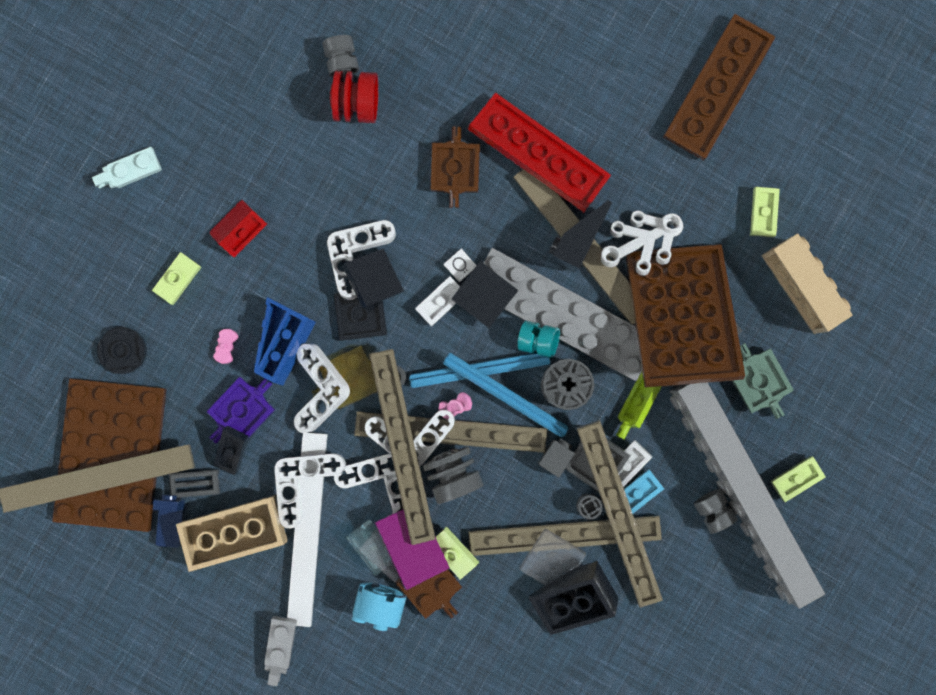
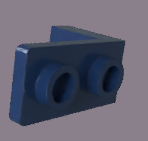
(170, 513)

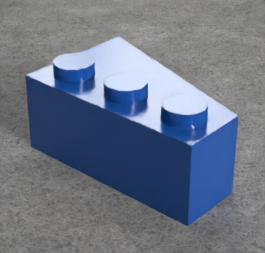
(280, 340)

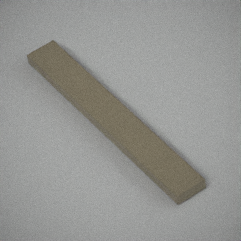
(563, 219)
(468, 433)
(402, 447)
(96, 478)
(619, 513)
(577, 533)

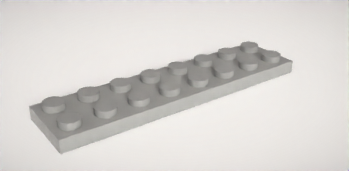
(579, 320)

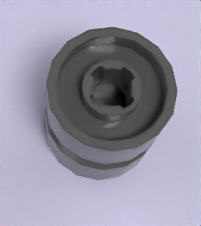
(340, 51)
(716, 513)

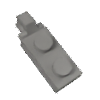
(279, 647)

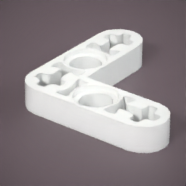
(350, 246)
(326, 386)
(423, 450)
(389, 477)
(293, 480)

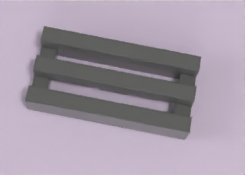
(215, 482)

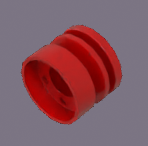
(354, 97)

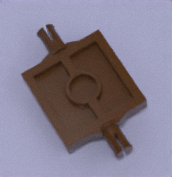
(455, 167)
(433, 594)

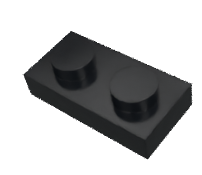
(230, 450)

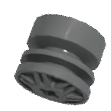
(556, 393)
(452, 475)

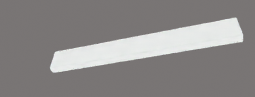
(307, 535)

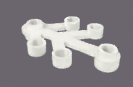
(643, 238)

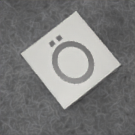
(460, 265)

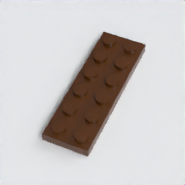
(719, 87)

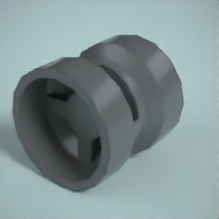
(588, 502)

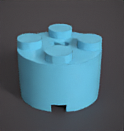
(378, 606)

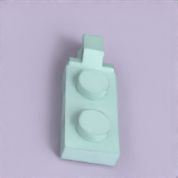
(128, 169)

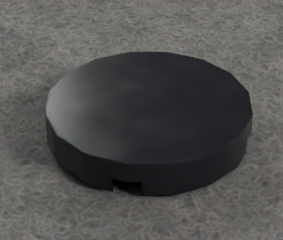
(122, 350)

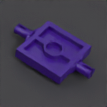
(241, 408)

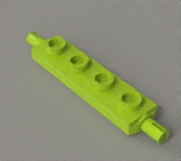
(636, 406)

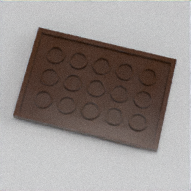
(685, 318)
(102, 427)

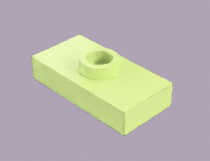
(764, 212)
(176, 278)
(797, 479)
(456, 554)

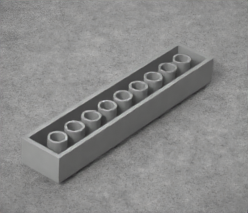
(747, 494)

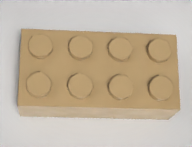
(807, 284)
(231, 533)

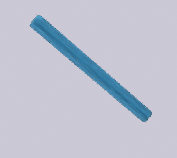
(486, 367)
(505, 395)

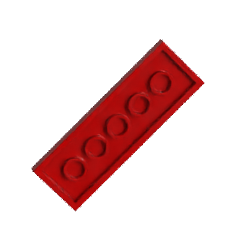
(539, 152)

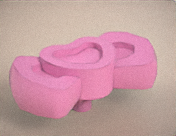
(225, 346)
(458, 405)

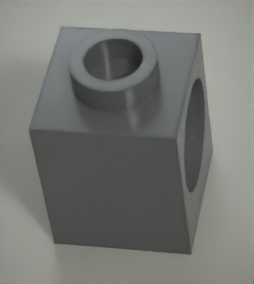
(556, 457)

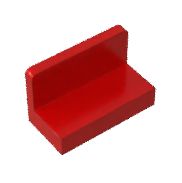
(237, 228)

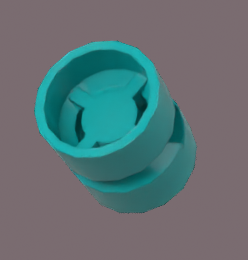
(537, 338)

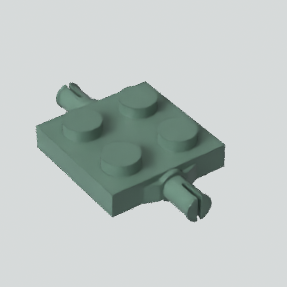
(763, 382)

